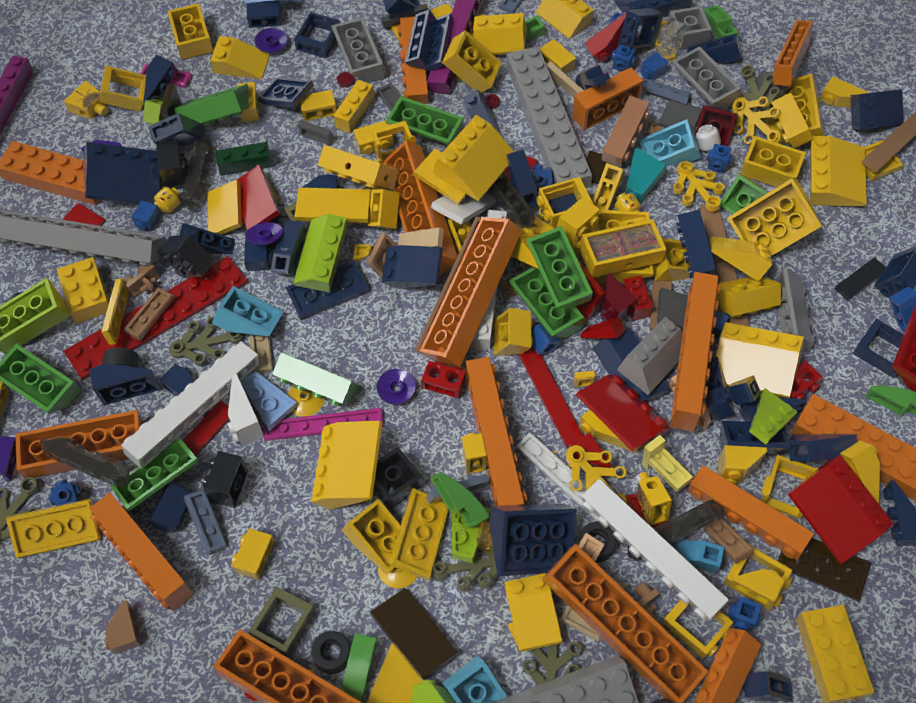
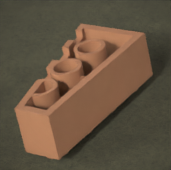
(626, 131)

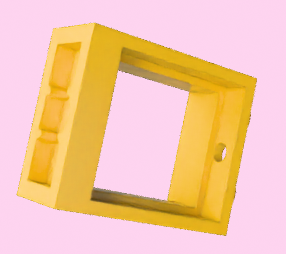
(126, 78)
(557, 190)
(768, 562)
(671, 624)

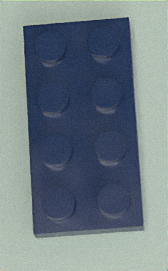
(346, 285)

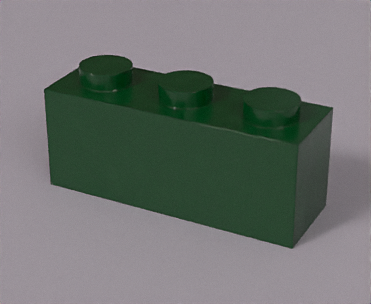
(243, 158)

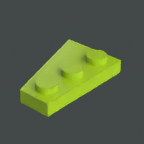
(770, 416)

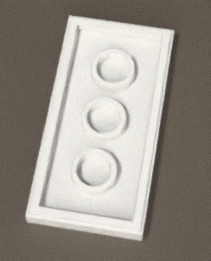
(465, 210)

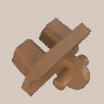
(143, 281)
(646, 595)

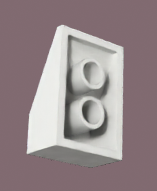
(243, 422)

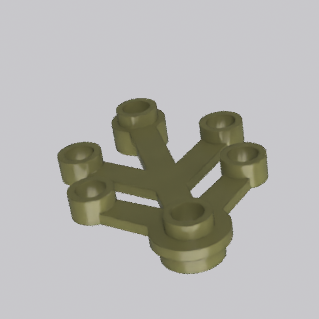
(756, 94)
(202, 342)
(15, 506)
(475, 569)
(550, 663)

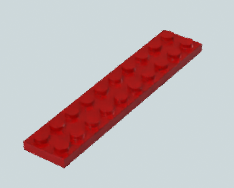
(190, 298)

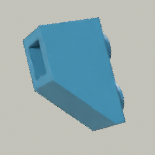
(702, 554)

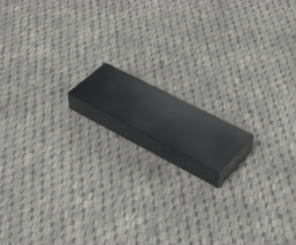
(394, 19)
(860, 279)

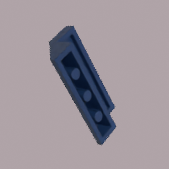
(429, 41)
(614, 351)

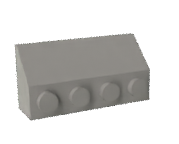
(359, 50)
(708, 78)
(794, 308)
(653, 356)

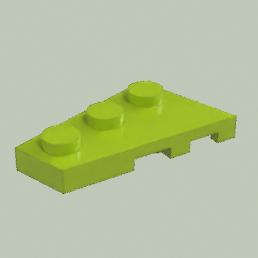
(464, 538)

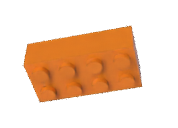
(606, 101)

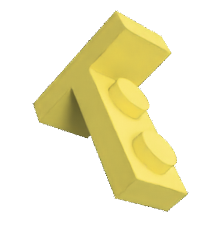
(665, 464)

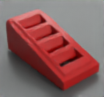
(607, 329)

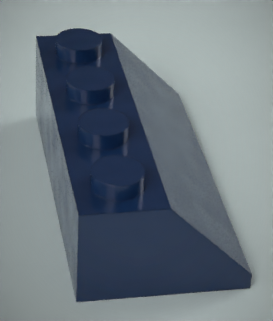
(696, 243)

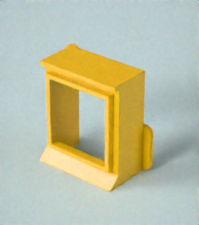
(388, 130)
(791, 468)

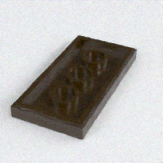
(822, 568)
(413, 634)

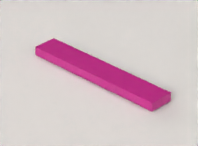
(314, 424)

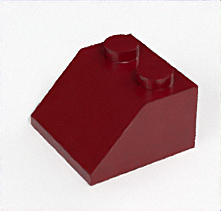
(718, 118)
(616, 301)

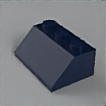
(737, 434)

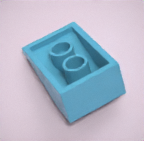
(672, 144)
(246, 314)
(474, 684)

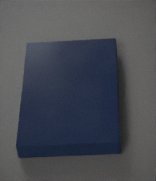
(286, 92)

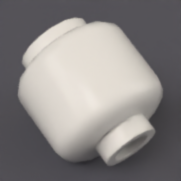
(707, 137)

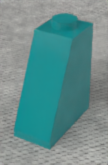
(644, 174)

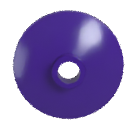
(271, 40)
(264, 233)
(392, 379)

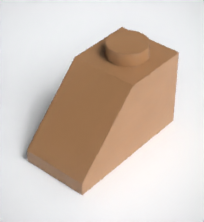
(122, 630)

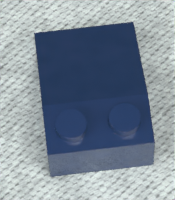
(877, 109)
(412, 266)
(120, 382)

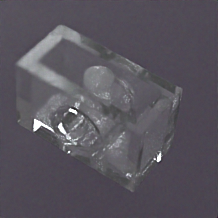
(670, 38)

